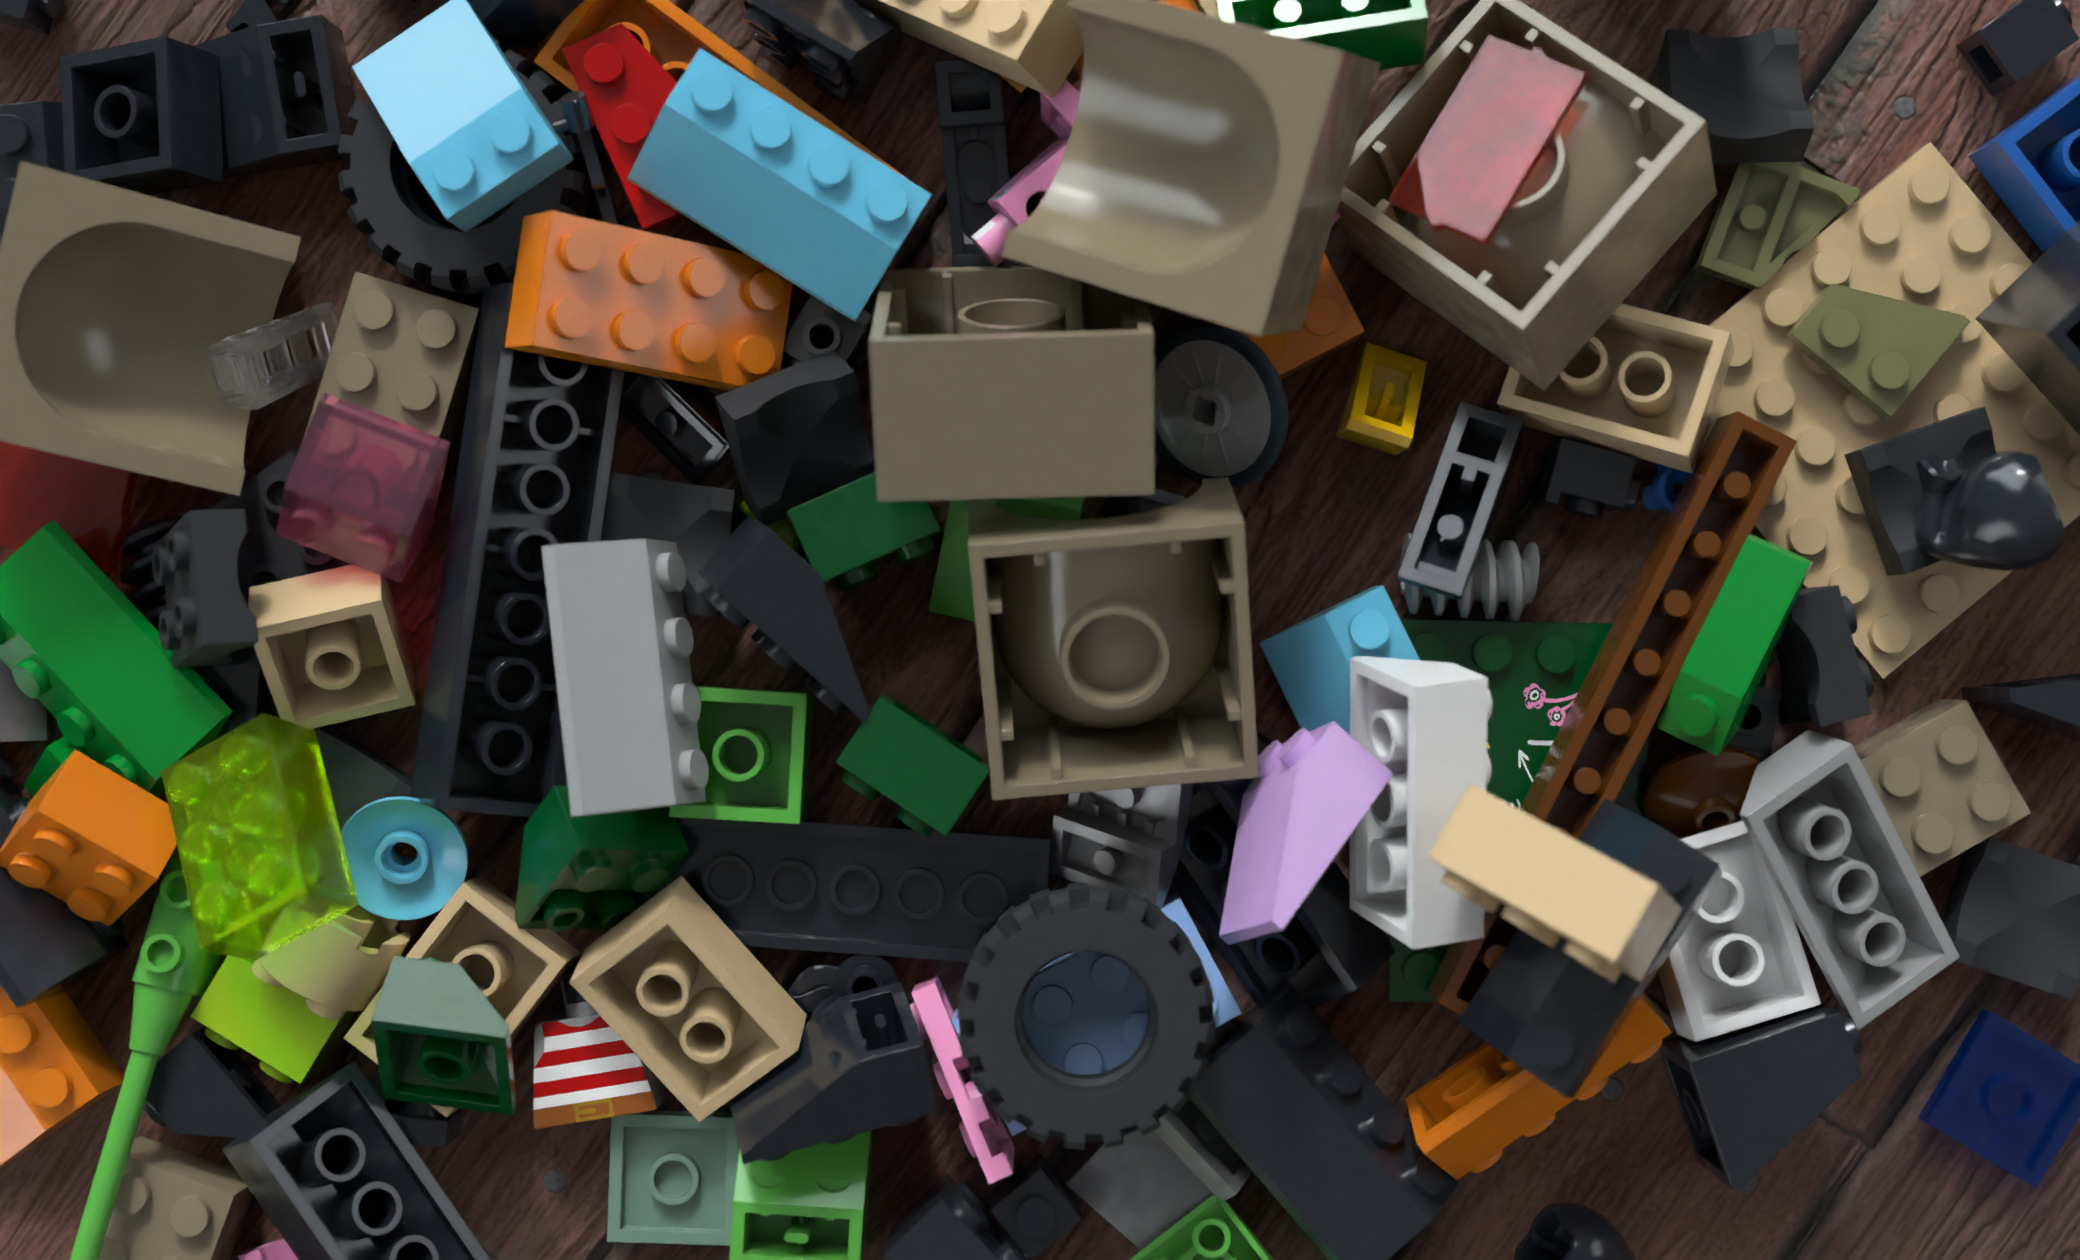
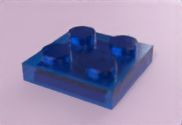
(2007, 1098)

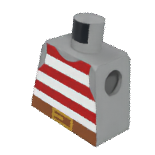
(586, 1068)

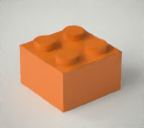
(90, 840)

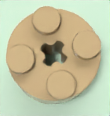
(336, 963)

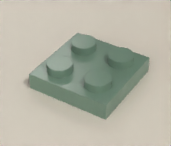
(672, 1178)

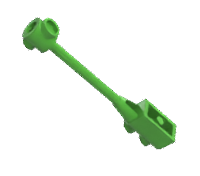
(165, 981)

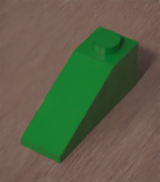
(1734, 646)

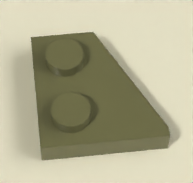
(1767, 218)
(1874, 343)

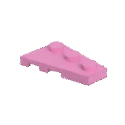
(981, 1125)

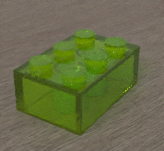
(258, 838)

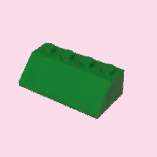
(99, 663)

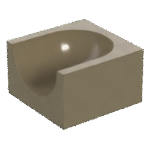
(1200, 164)
(1582, 231)
(113, 323)
(1009, 386)
(1114, 646)

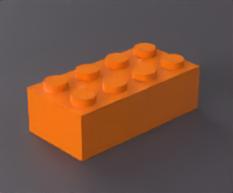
(645, 303)

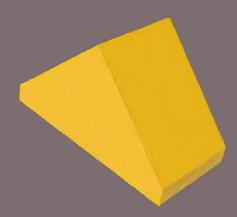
(1383, 400)

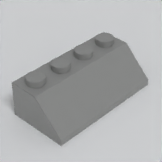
(624, 675)
(1845, 874)

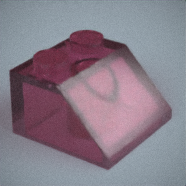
(363, 488)

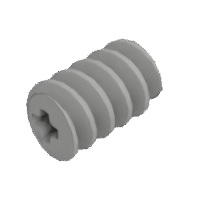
(1494, 580)

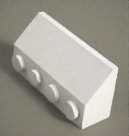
(1432, 734)

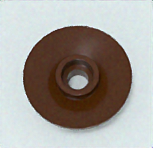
(1699, 791)

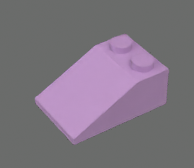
(1295, 824)

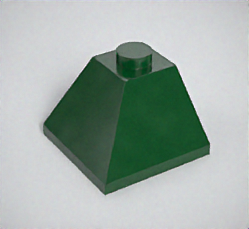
(441, 1039)

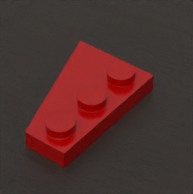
(625, 99)

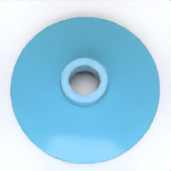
(401, 885)

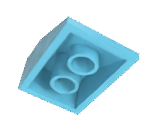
(461, 115)

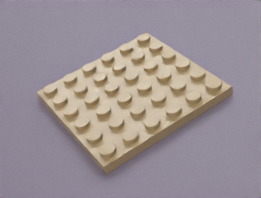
(1926, 244)

